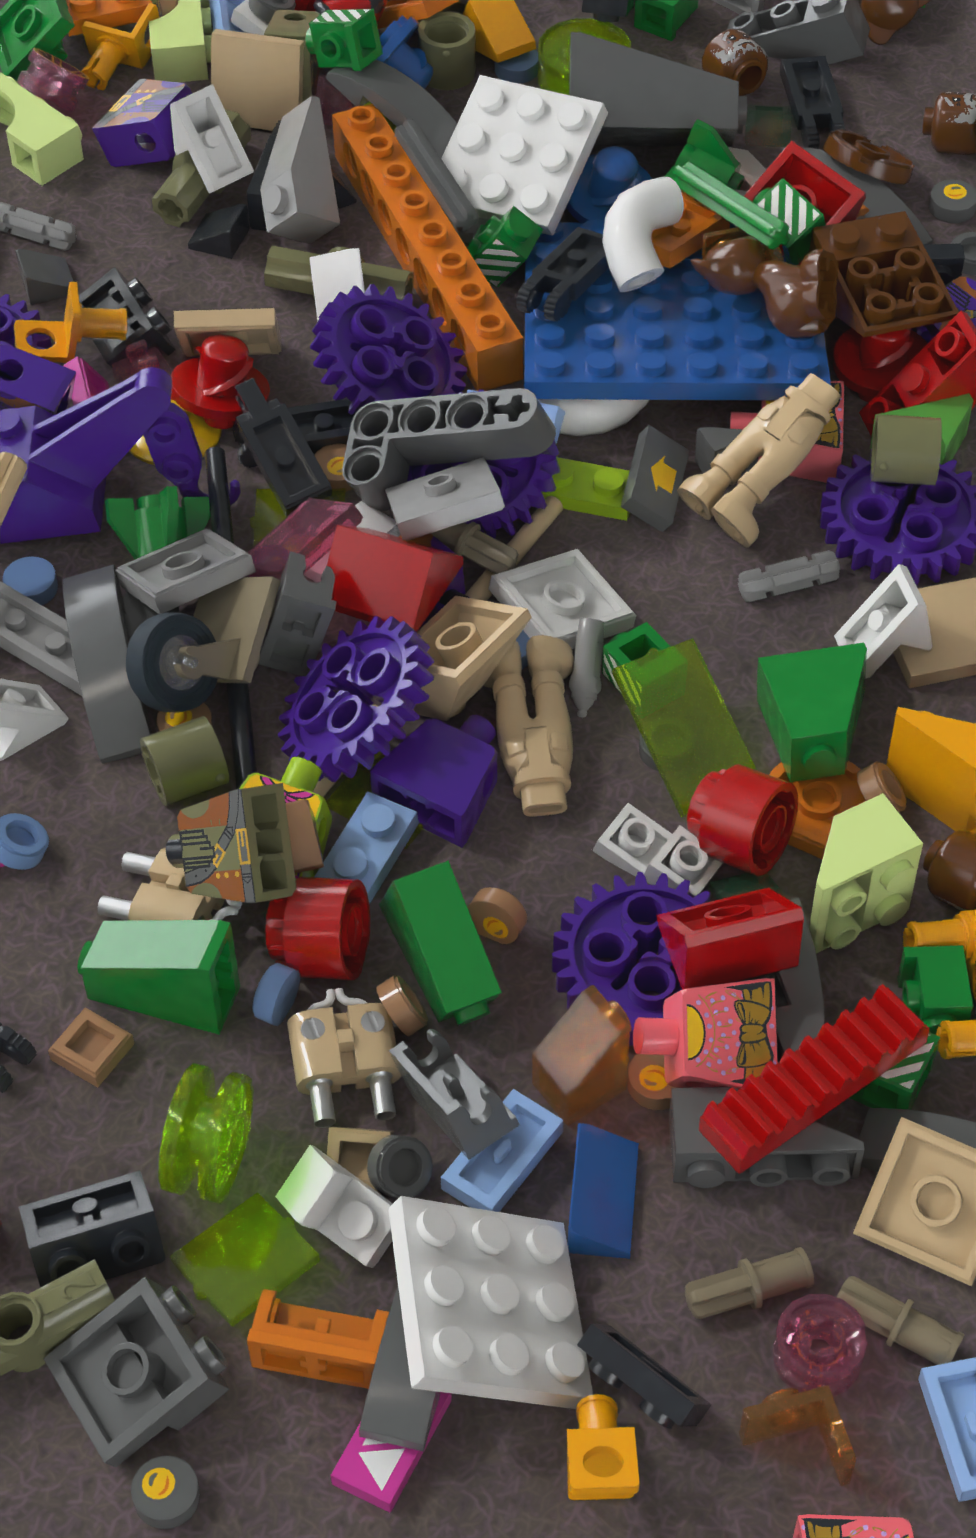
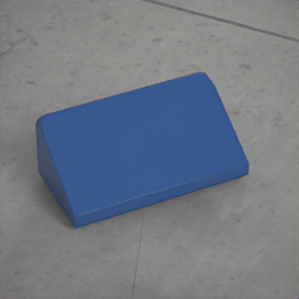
(602, 1193)

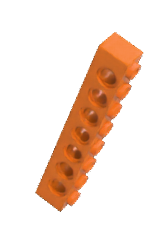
(429, 247)

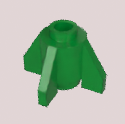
(710, 153)
(157, 519)

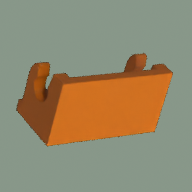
(314, 1341)

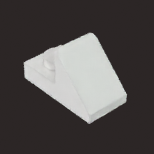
(208, 135)
(887, 619)
(25, 715)
(338, 1205)

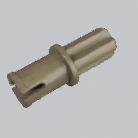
(478, 547)
(749, 1284)
(901, 1322)

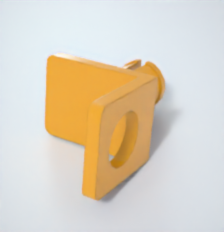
(115, 47)
(77, 324)
(601, 1454)

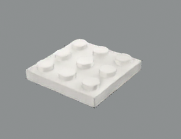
(522, 149)
(488, 1304)

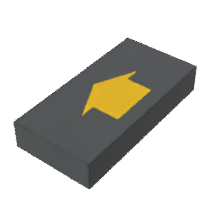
(654, 478)

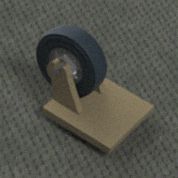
(181, 657)

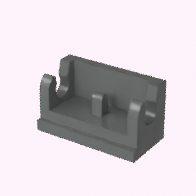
(299, 618)
(454, 1096)

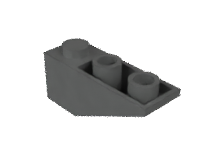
(808, 29)
(812, 1154)

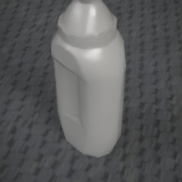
(586, 672)

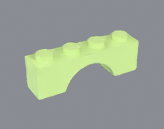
(182, 42)
(38, 136)

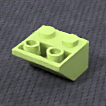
(864, 873)

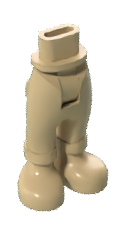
(782, 436)
(541, 748)

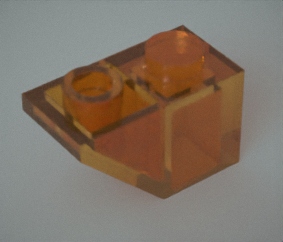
(583, 1057)

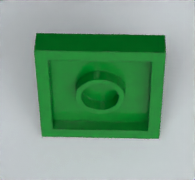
(29, 26)

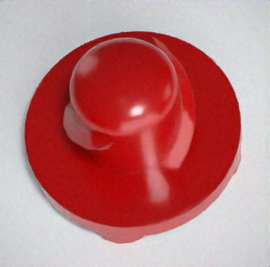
(874, 360)
(209, 381)

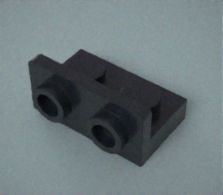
(116, 292)
(96, 1222)

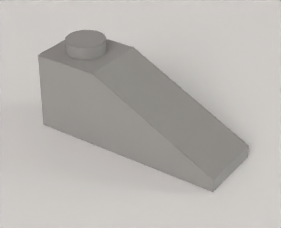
(298, 180)

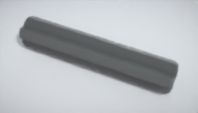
(436, 175)

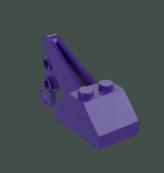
(81, 445)

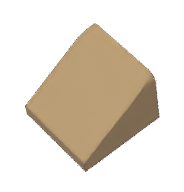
(352, 1148)

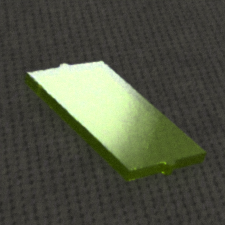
(681, 718)

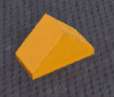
(499, 29)

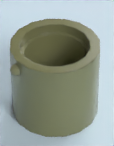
(449, 49)
(906, 449)
(184, 760)

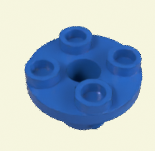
(401, 56)
(602, 181)

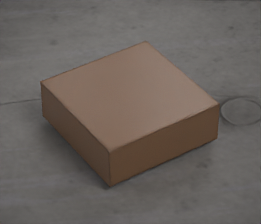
(91, 1047)

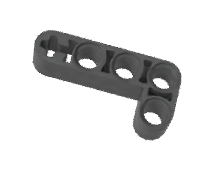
(440, 430)

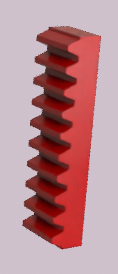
(812, 1079)

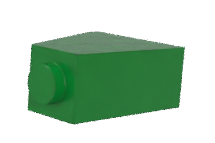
(813, 707)
(441, 943)
(164, 969)

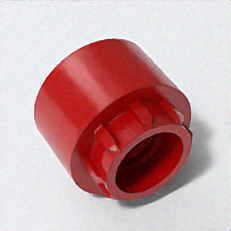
(743, 817)
(321, 928)

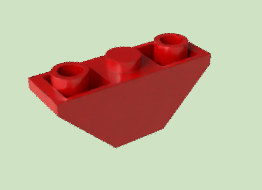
(937, 372)

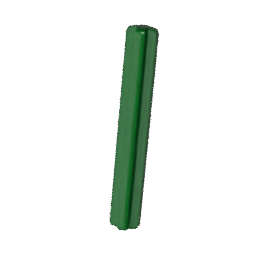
(731, 206)

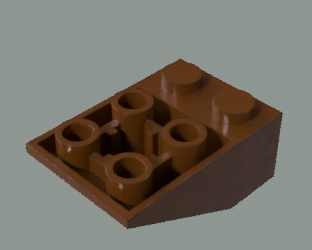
(884, 275)

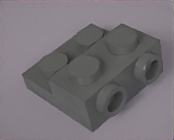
(138, 1370)

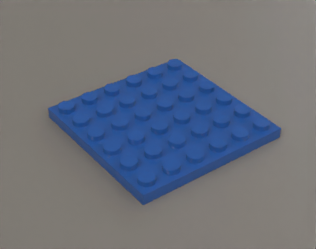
(661, 340)

